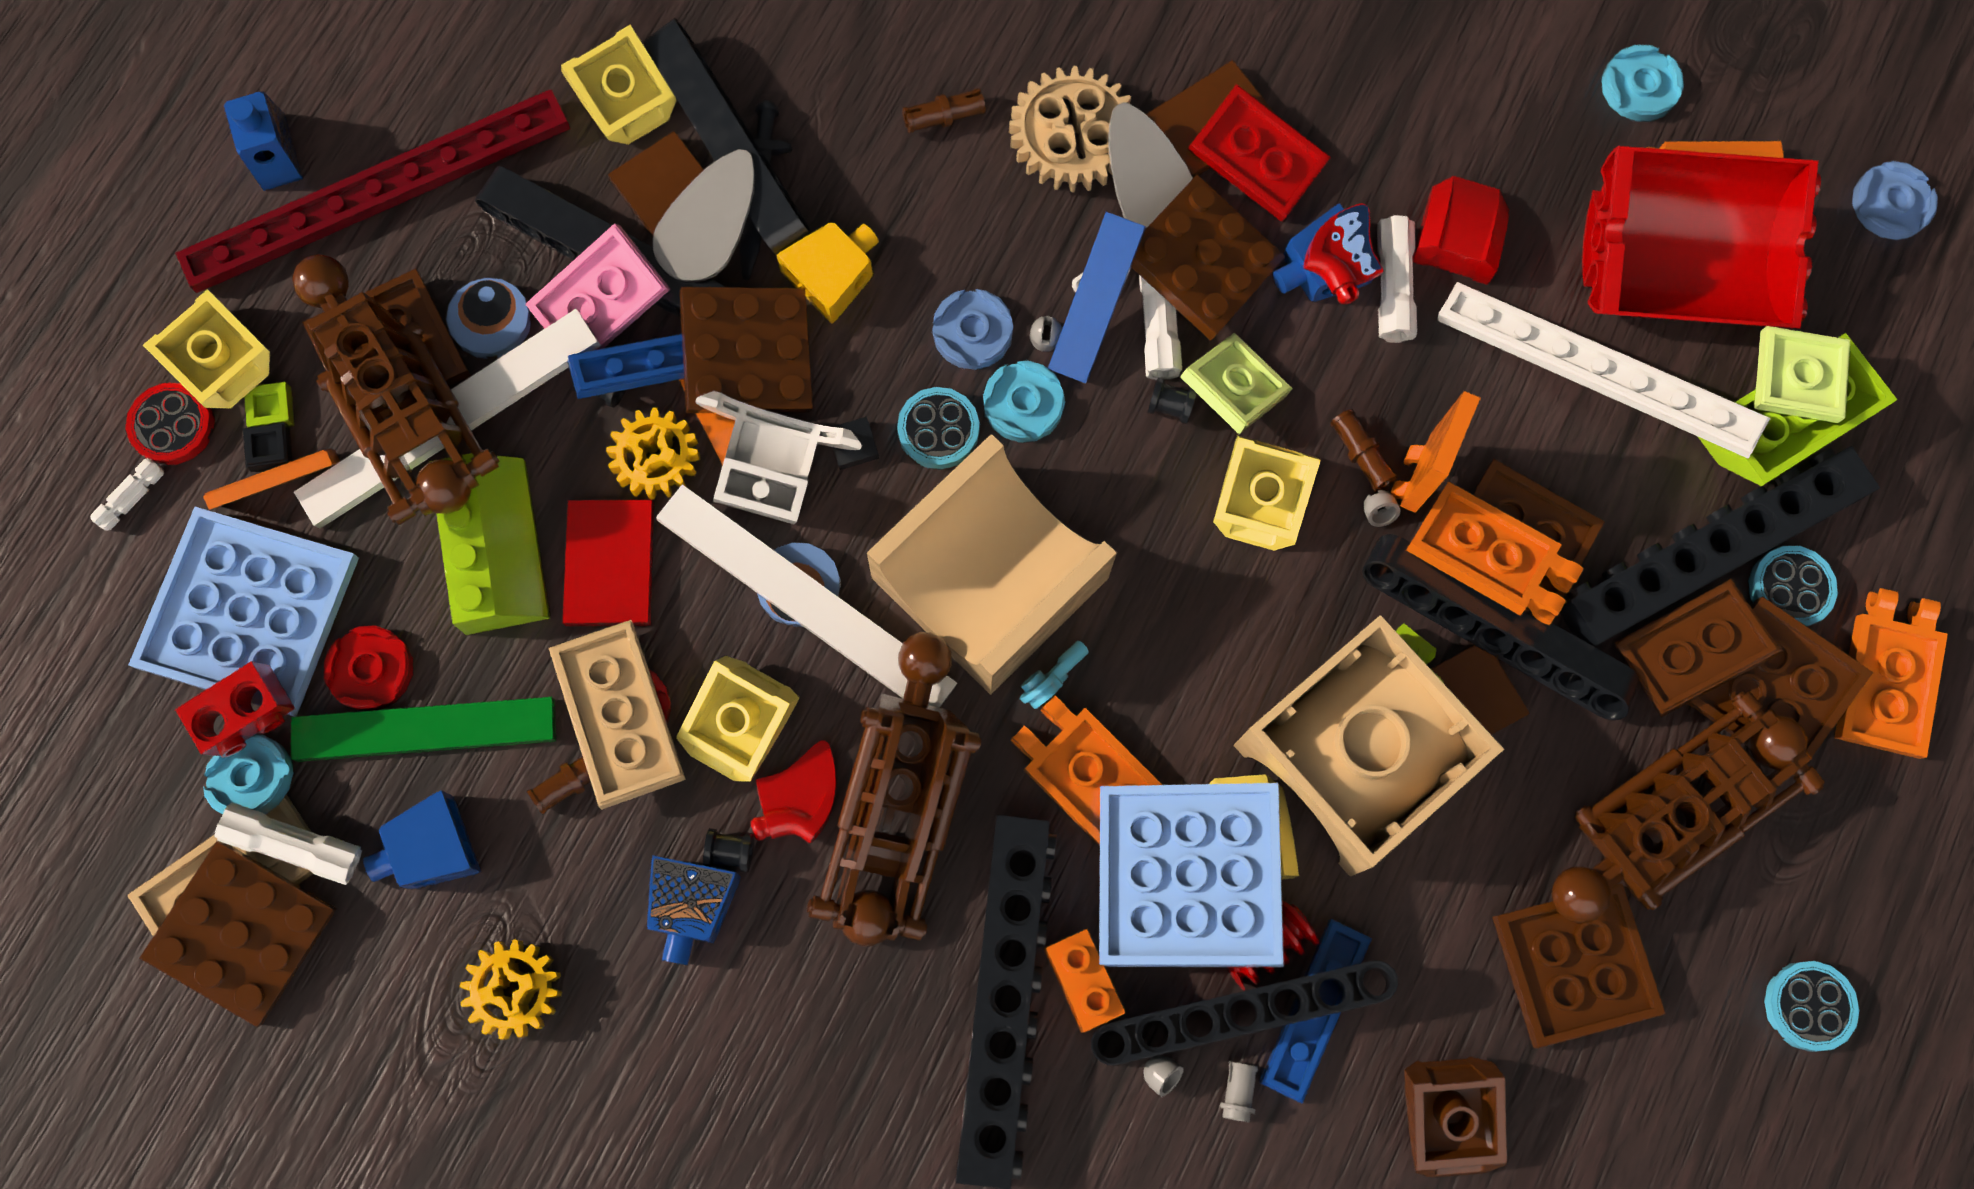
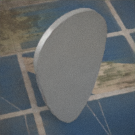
(1143, 165)
(706, 220)

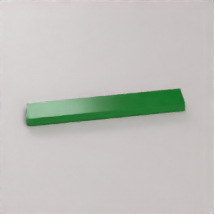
(423, 729)

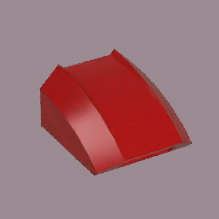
(1463, 229)

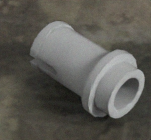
(1239, 1092)

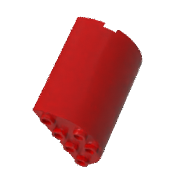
(1701, 237)

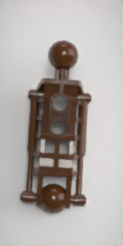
(351, 379)
(1680, 851)
(868, 914)

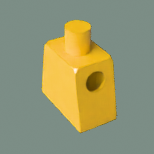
(830, 266)

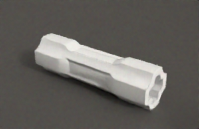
(1397, 305)
(1161, 335)
(259, 833)

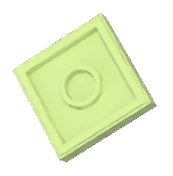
(1802, 374)
(1236, 383)

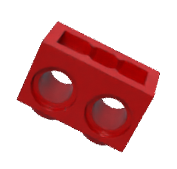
(232, 700)

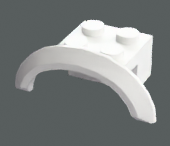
(769, 457)

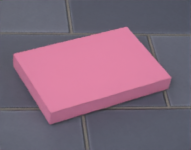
(606, 284)

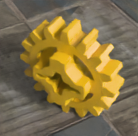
(648, 436)
(514, 1007)

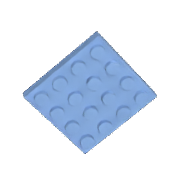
(241, 599)
(1190, 876)

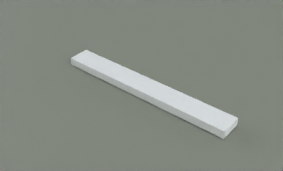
(1604, 370)
(478, 400)
(791, 590)

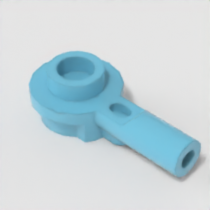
(1042, 687)

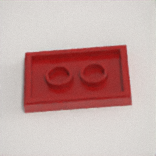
(1259, 153)
(608, 562)

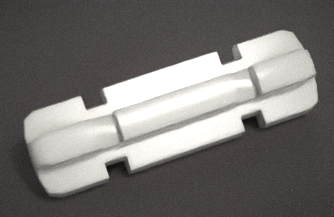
(127, 494)

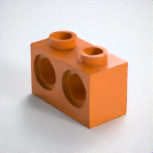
(1084, 981)

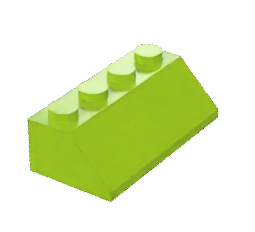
(1793, 438)
(494, 553)

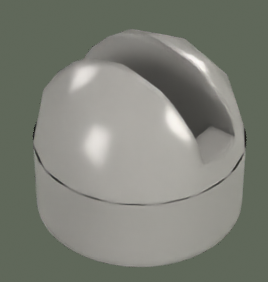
(1037, 330)
(1384, 516)
(1162, 1074)

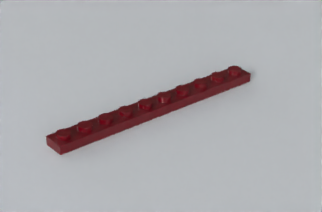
(371, 191)

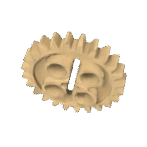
(1038, 135)

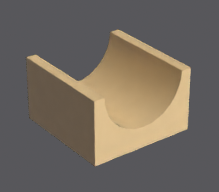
(987, 566)
(1371, 744)

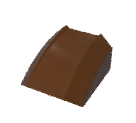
(1456, 1116)

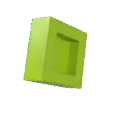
(269, 405)

